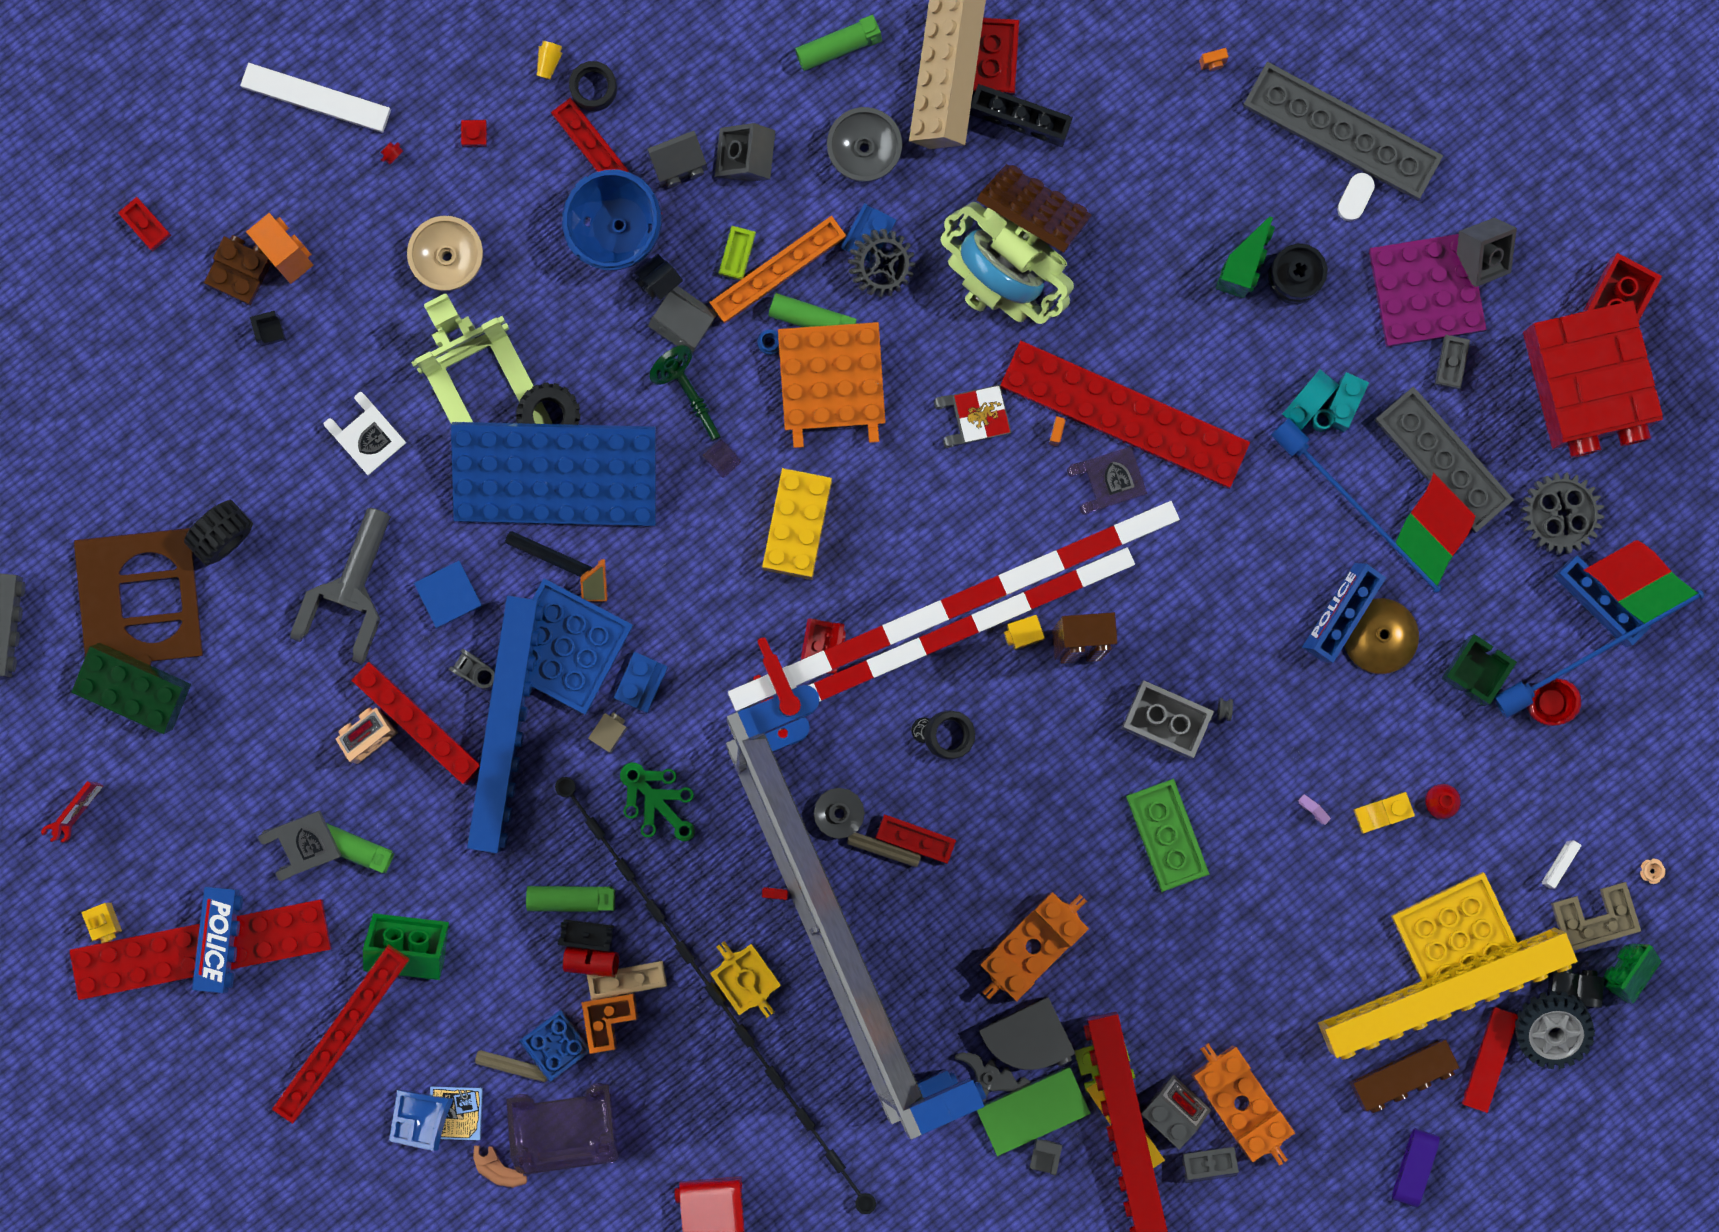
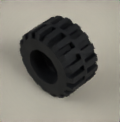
(548, 392)
(218, 532)

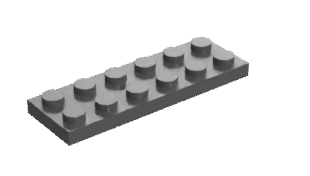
(1437, 449)

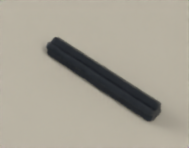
(547, 554)

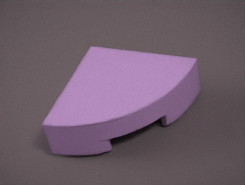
(1315, 809)

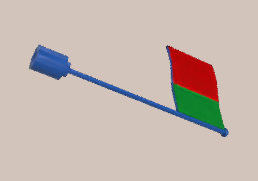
(1429, 532)
(1640, 586)

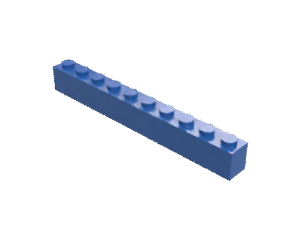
(504, 724)

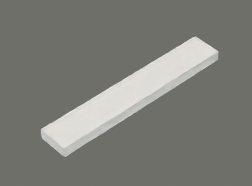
(315, 97)

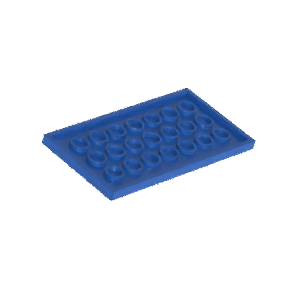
(554, 473)

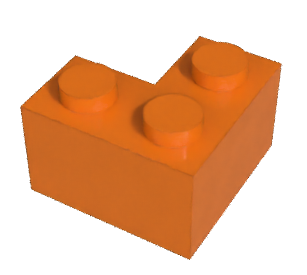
(283, 251)
(600, 1020)

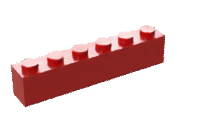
(417, 723)

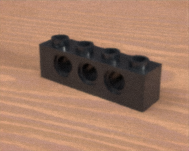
(1020, 115)

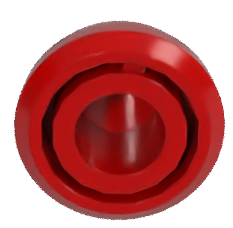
(1443, 801)

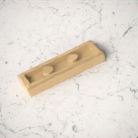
(628, 980)

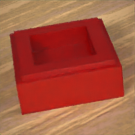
(775, 893)

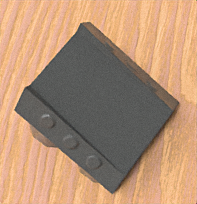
(682, 319)

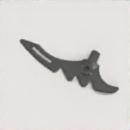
(989, 1076)

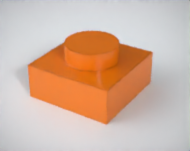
(1214, 60)

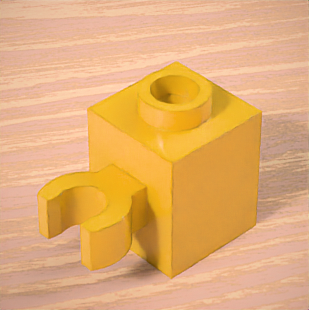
(102, 922)

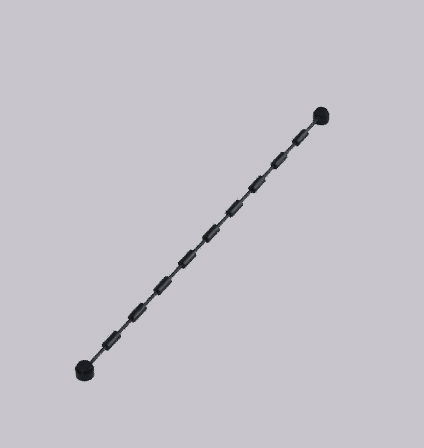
(865, 1202)

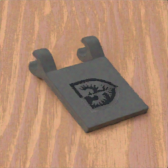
(305, 842)

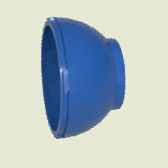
(607, 199)

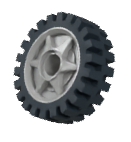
(1556, 1047)

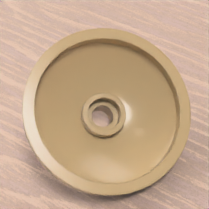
(433, 241)

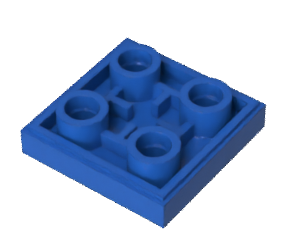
(448, 594)
(555, 1046)

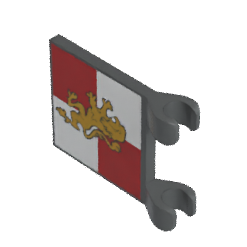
(978, 415)

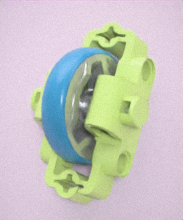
(1005, 265)

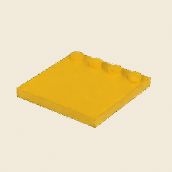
(1453, 927)

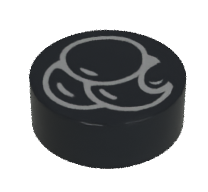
(918, 729)

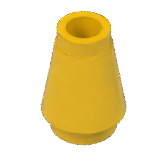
(548, 58)

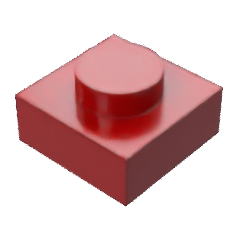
(473, 133)

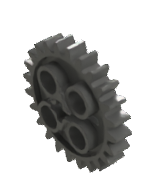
(1539, 516)

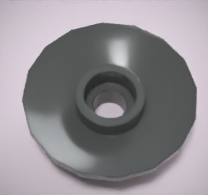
(839, 799)

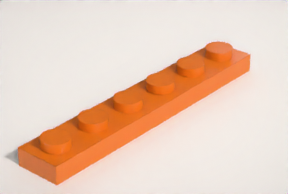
(777, 269)

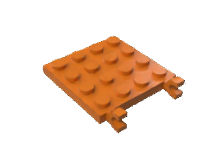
(831, 378)

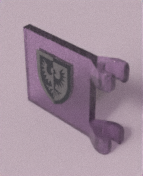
(1112, 478)

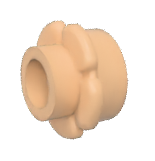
(1654, 864)

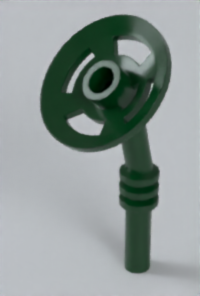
(673, 367)

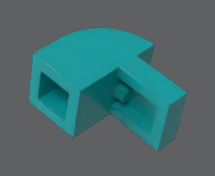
(1310, 399)

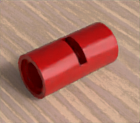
(590, 962)

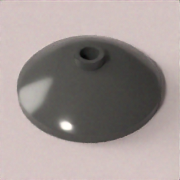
(868, 128)

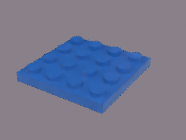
(574, 646)

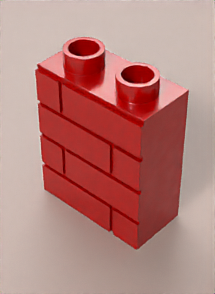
(1593, 378)

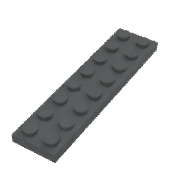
(1342, 131)

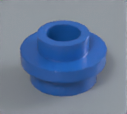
(768, 334)

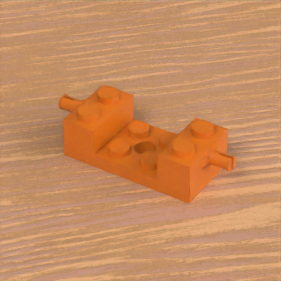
(1054, 926)
(1260, 1126)

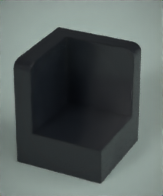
(267, 328)

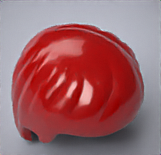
(1555, 703)

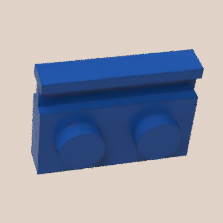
(865, 222)
(641, 682)

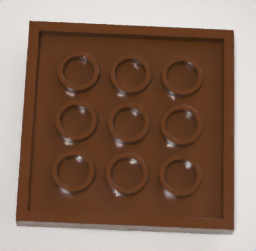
(1034, 207)

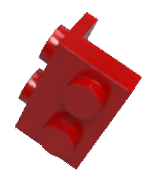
(821, 636)

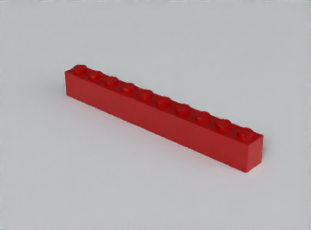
(1126, 1123)

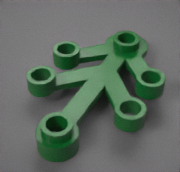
(655, 798)

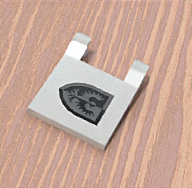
(368, 438)

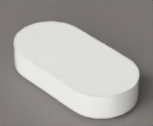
(1355, 197)

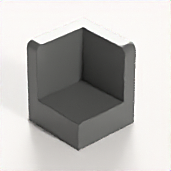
(1046, 1156)

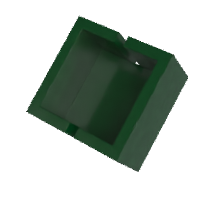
(1478, 671)

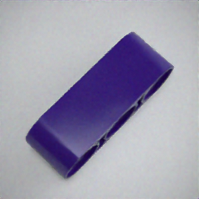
(1415, 1167)

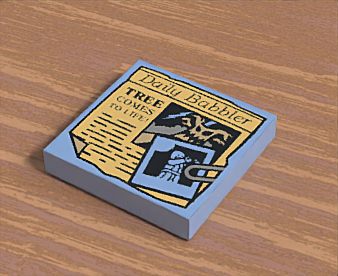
(465, 1113)

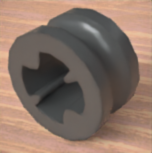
(1225, 709)

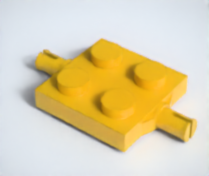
(745, 979)

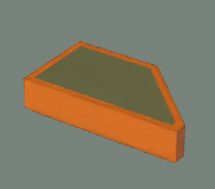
(595, 583)

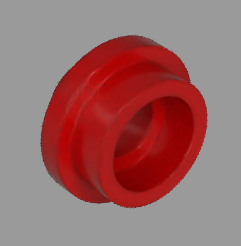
(391, 152)

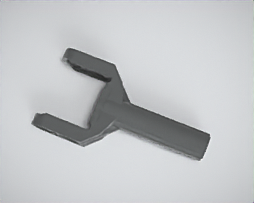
(350, 587)

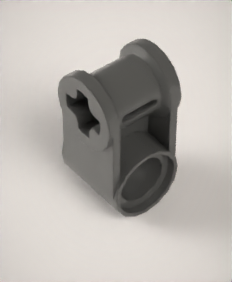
(471, 669)

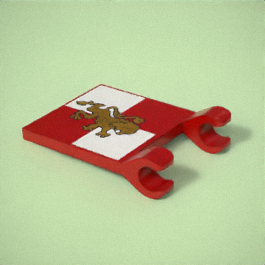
(73, 812)

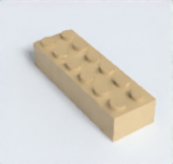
(947, 73)

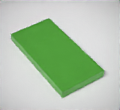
(1167, 835)
(1033, 1111)

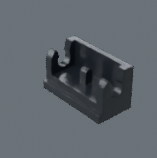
(586, 935)

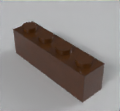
(1405, 1074)

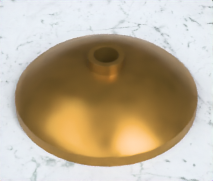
(1378, 654)

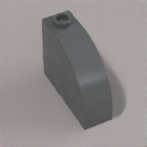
(1029, 1037)

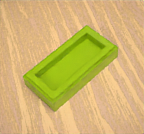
(737, 253)

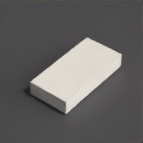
(1561, 864)

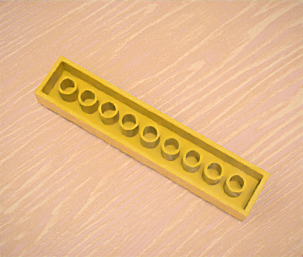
(1447, 993)

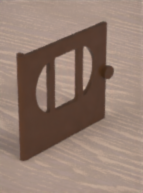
(99, 583)

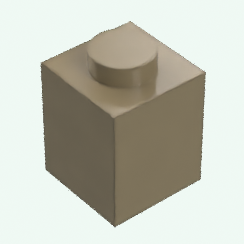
(608, 732)

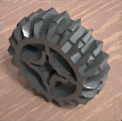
(875, 254)

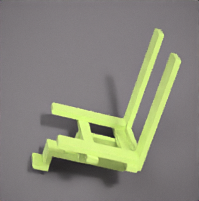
(447, 320)

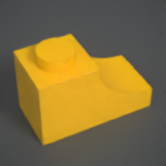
(1384, 812)

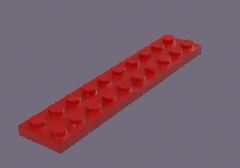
(1125, 414)
(172, 953)

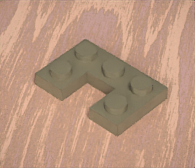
(1618, 922)

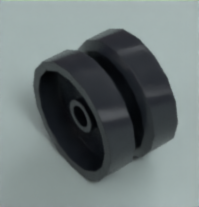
(1300, 259)

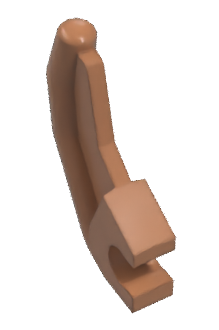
(495, 1171)

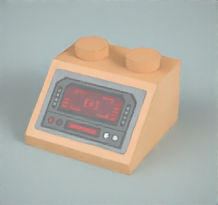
(365, 735)

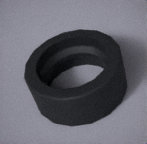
(579, 72)
(968, 734)

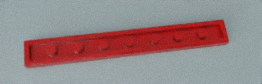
(340, 1034)

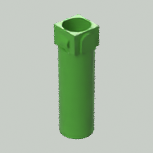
(839, 43)
(805, 314)
(361, 850)
(570, 898)

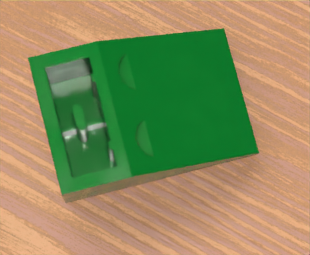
(1239, 270)
(1632, 971)

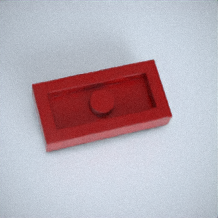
(144, 224)

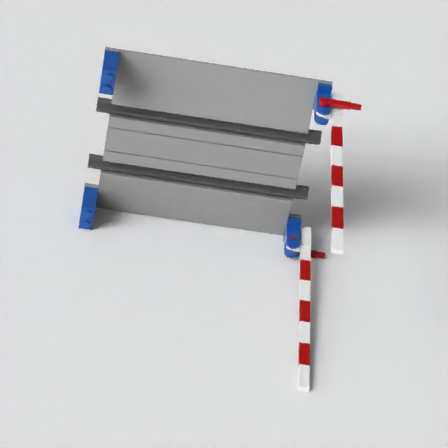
(782, 722)

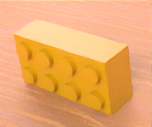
(797, 524)

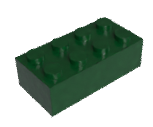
(131, 688)

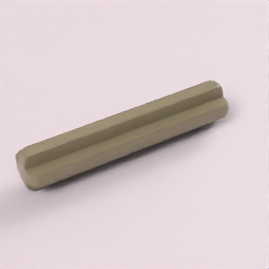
(884, 849)
(509, 1065)

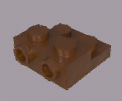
(238, 269)

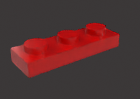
(915, 839)

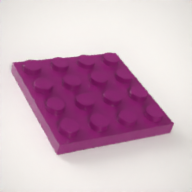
(1424, 291)

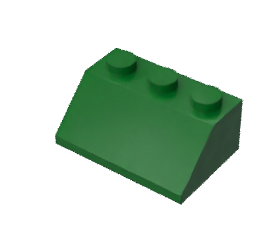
(416, 938)

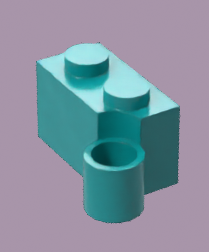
(1343, 404)

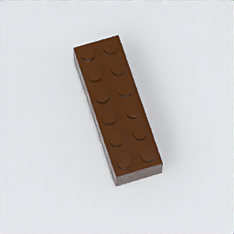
(1084, 637)

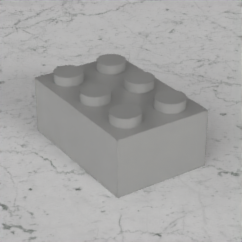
(1167, 719)

